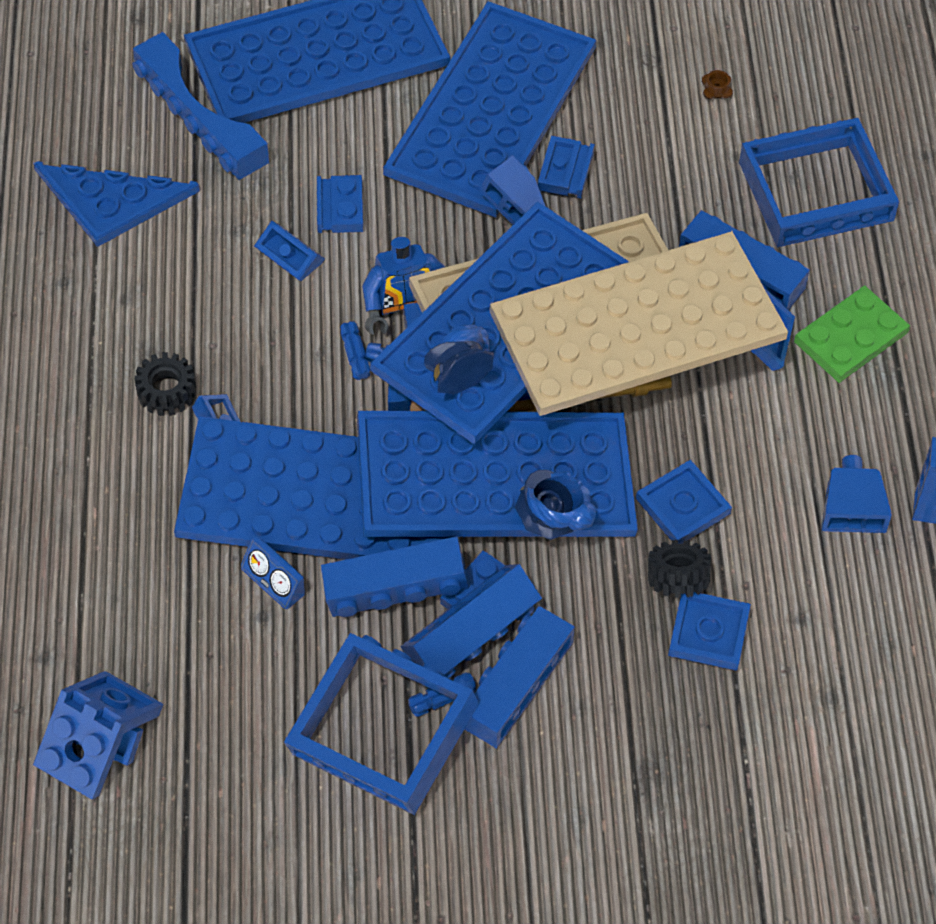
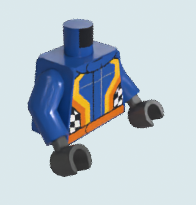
(388, 281)

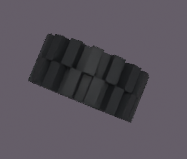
(165, 399)
(679, 568)

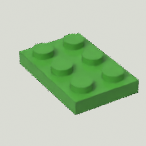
(851, 334)

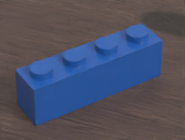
(777, 273)
(394, 577)
(474, 621)
(519, 674)

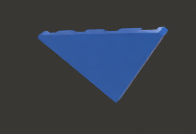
(111, 200)

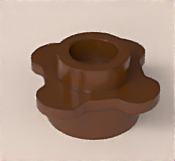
(717, 85)

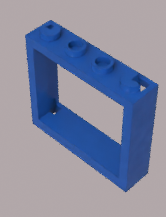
(828, 220)
(414, 791)

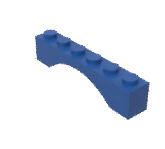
(233, 142)

